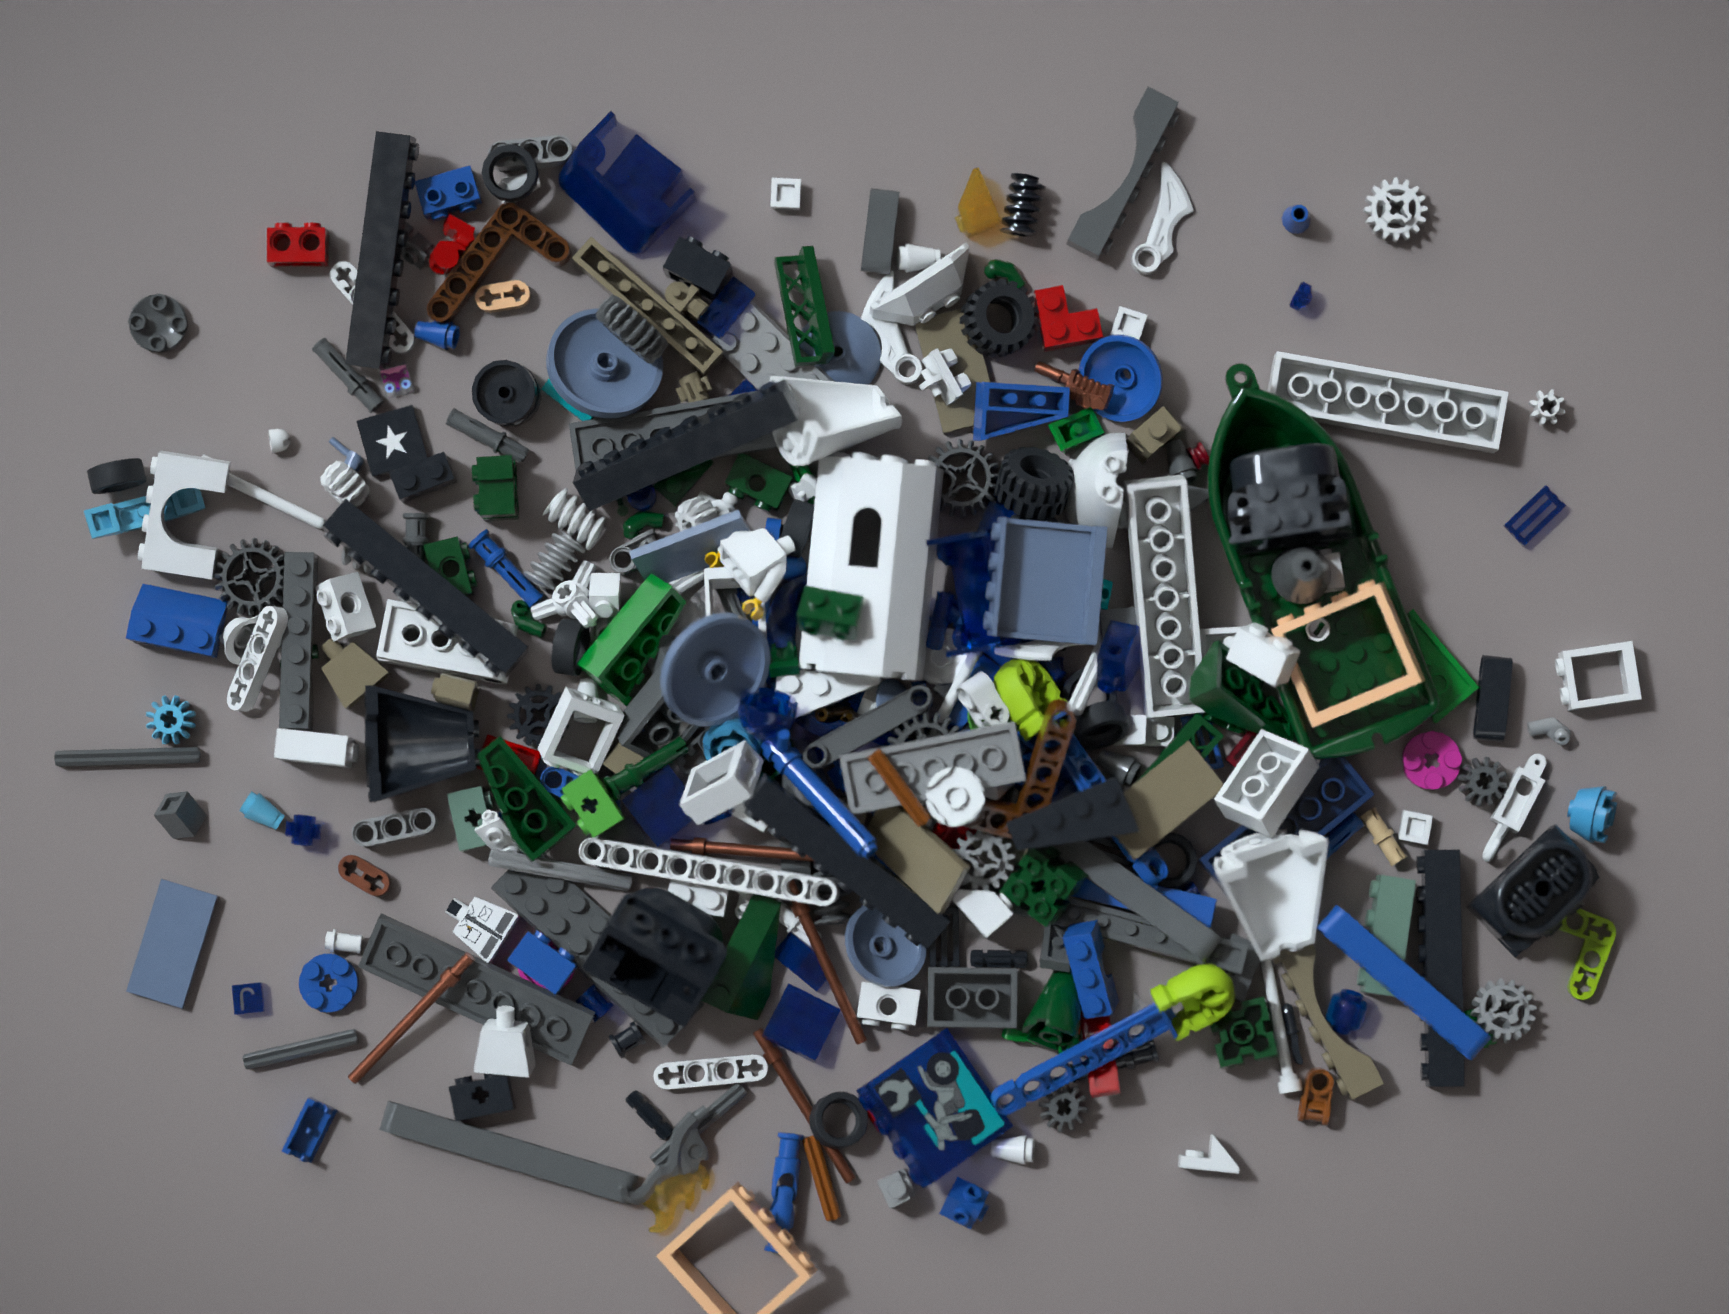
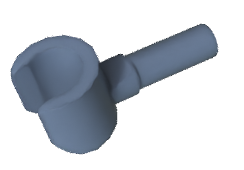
(353, 459)

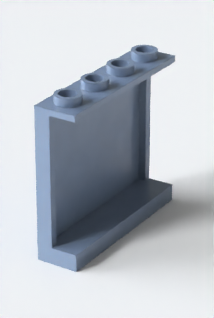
(1045, 581)

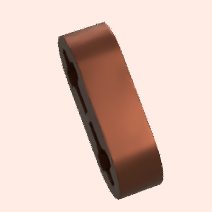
(360, 881)

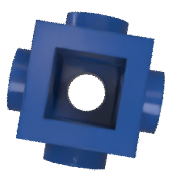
(965, 1203)

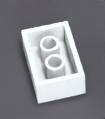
(1266, 783)

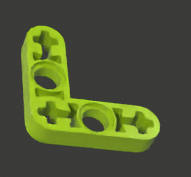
(1590, 943)

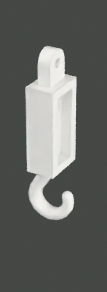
(1513, 807)

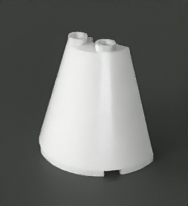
(832, 418)
(1094, 492)
(1275, 888)

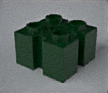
(497, 488)
(1045, 900)
(1259, 1043)

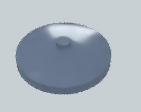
(597, 370)
(712, 667)

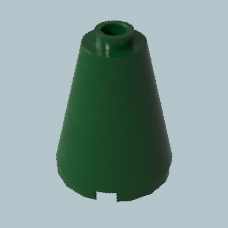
(1056, 1014)

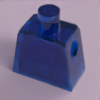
(1115, 670)

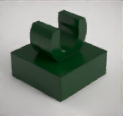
(783, 660)

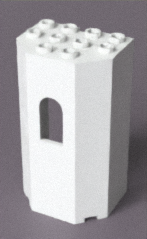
(900, 589)

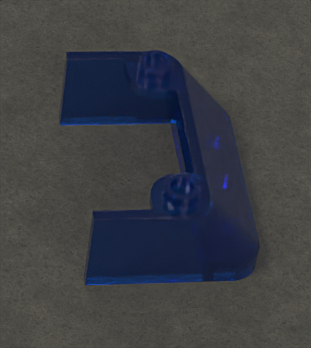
(628, 226)
(969, 560)

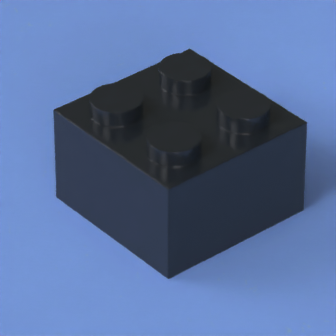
(696, 266)

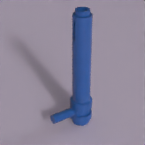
(790, 762)

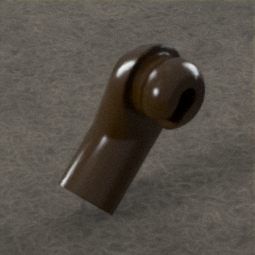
(835, 712)

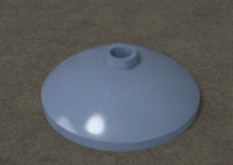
(859, 346)
(897, 956)

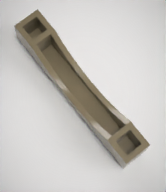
(1354, 1069)

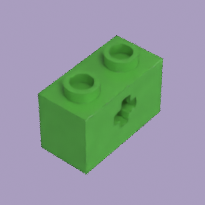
(607, 811)

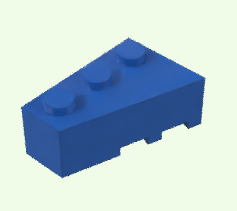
(1012, 407)

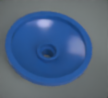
(1106, 363)

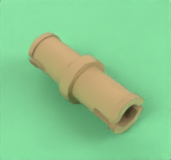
(1383, 836)

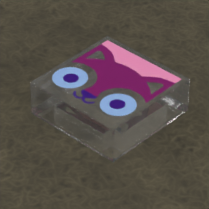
(396, 381)

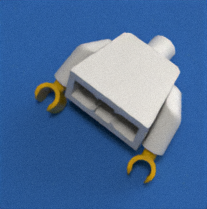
(755, 563)

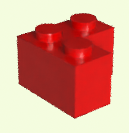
(1059, 327)

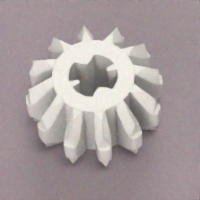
(344, 484)
(694, 512)

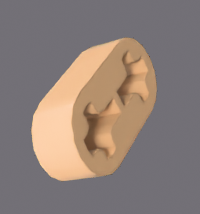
(502, 289)

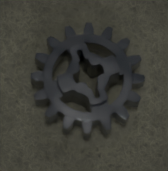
(525, 702)

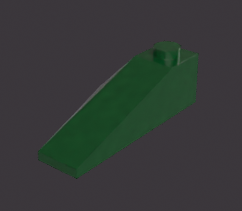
(1234, 696)
(526, 806)
(747, 970)

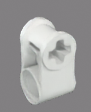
(982, 700)

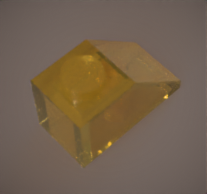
(976, 207)

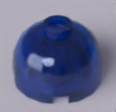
(766, 713)

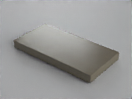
(945, 333)
(1168, 797)
(917, 856)

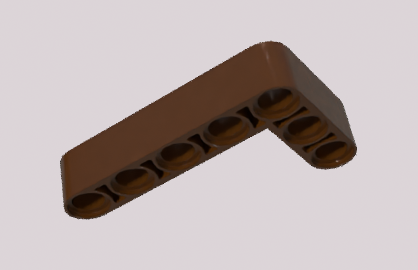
(491, 255)
(1034, 782)

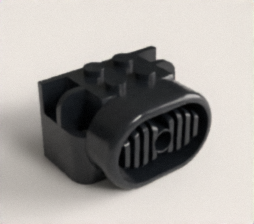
(1288, 499)
(1513, 908)
(659, 952)

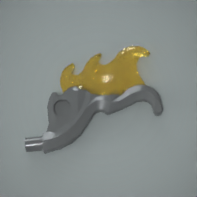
(676, 1178)

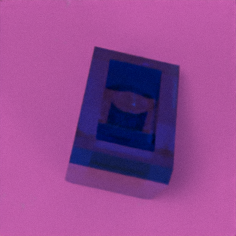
(801, 961)

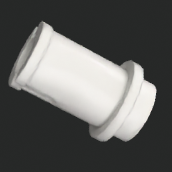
(343, 942)

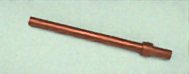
(701, 846)
(801, 911)
(449, 978)
(773, 1056)

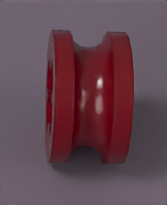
(1199, 455)

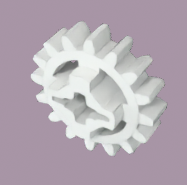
(1403, 218)

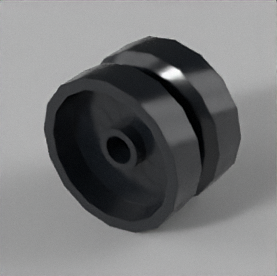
(523, 397)

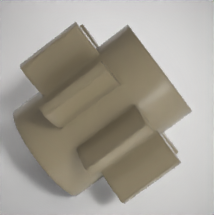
(694, 388)

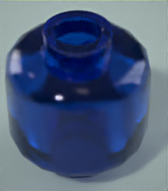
(1346, 1011)

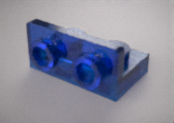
(726, 308)

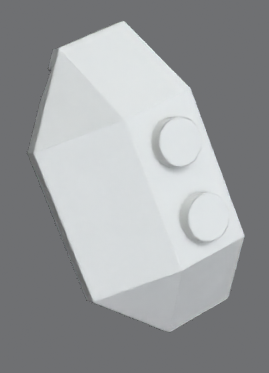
(925, 292)

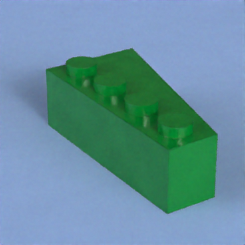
(632, 638)

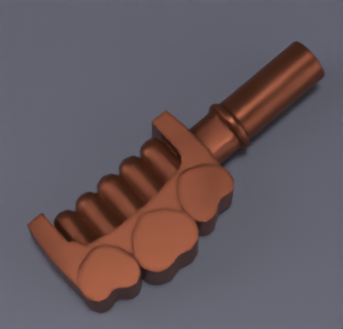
(1082, 389)

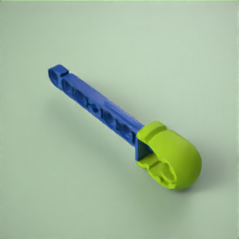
(1027, 693)
(1205, 996)

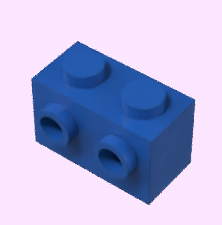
(448, 193)
(543, 962)

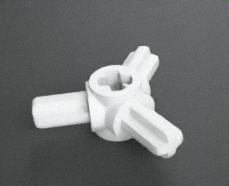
(570, 599)

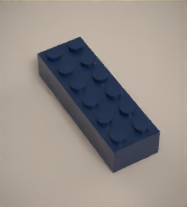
(1324, 803)

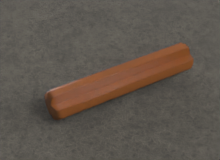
(899, 788)
(821, 1178)

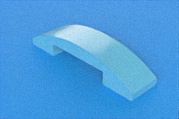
(129, 515)

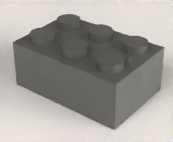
(972, 997)

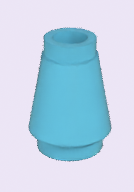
(261, 811)

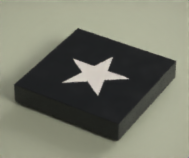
(391, 440)

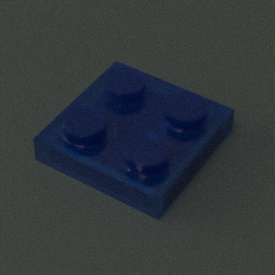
(801, 1023)

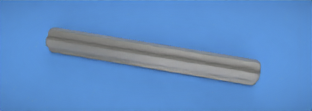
(560, 870)

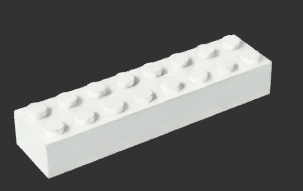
(1391, 402)
(1163, 592)

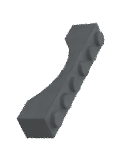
(1096, 225)
(297, 641)

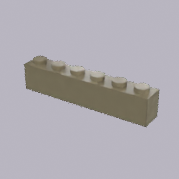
(621, 282)

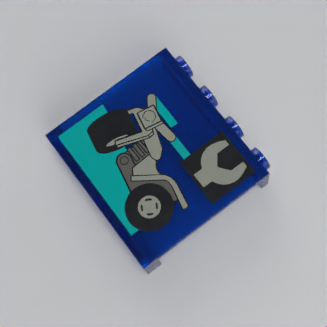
(933, 1109)

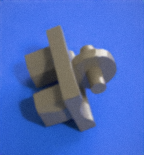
(686, 300)

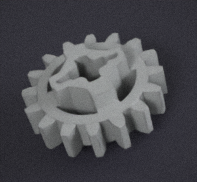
(986, 846)
(1498, 999)

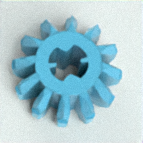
(178, 712)

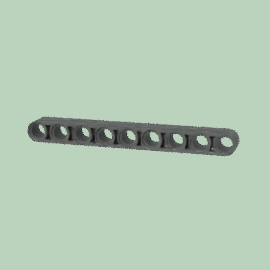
(1136, 895)
(506, 1151)

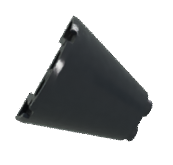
(414, 742)

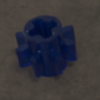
(303, 830)

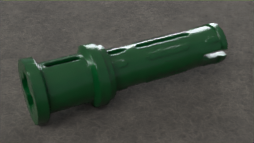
(633, 774)

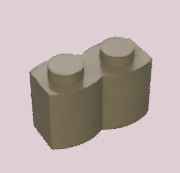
(455, 691)

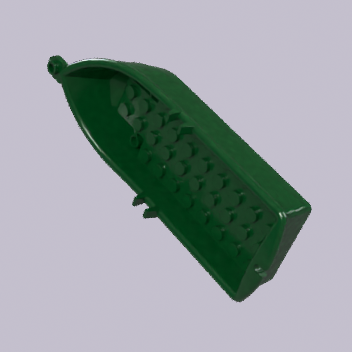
(1360, 645)

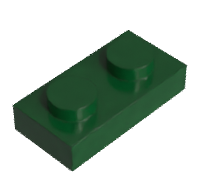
(678, 485)

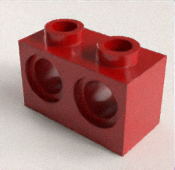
(297, 254)

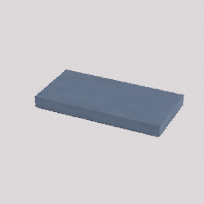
(686, 550)
(172, 943)

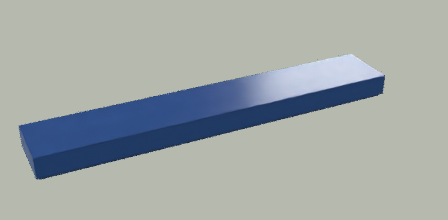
(1196, 905)

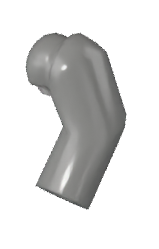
(1552, 728)

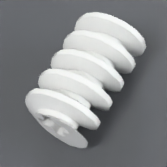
(576, 518)

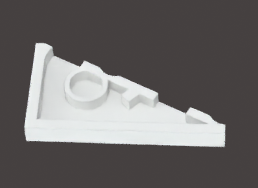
(821, 689)

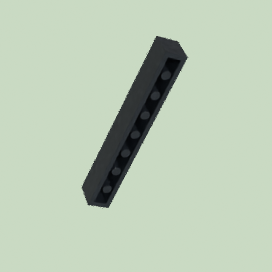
(381, 250)
(686, 444)
(424, 588)
(866, 877)
(1441, 957)

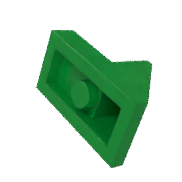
(1076, 429)

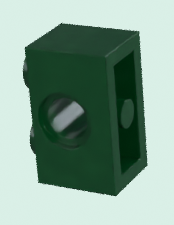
(747, 468)
(452, 550)

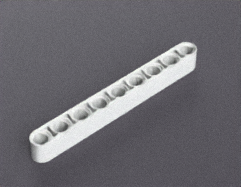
(695, 875)

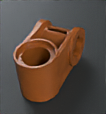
(1316, 1098)

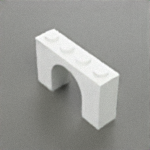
(161, 548)

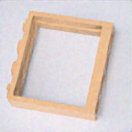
(1339, 602)
(765, 1223)

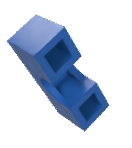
(1084, 951)

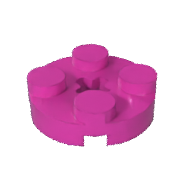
(1448, 759)

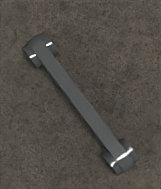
(868, 727)

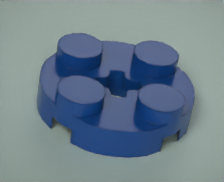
(341, 994)

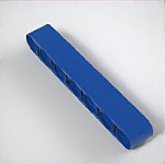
(1403, 983)

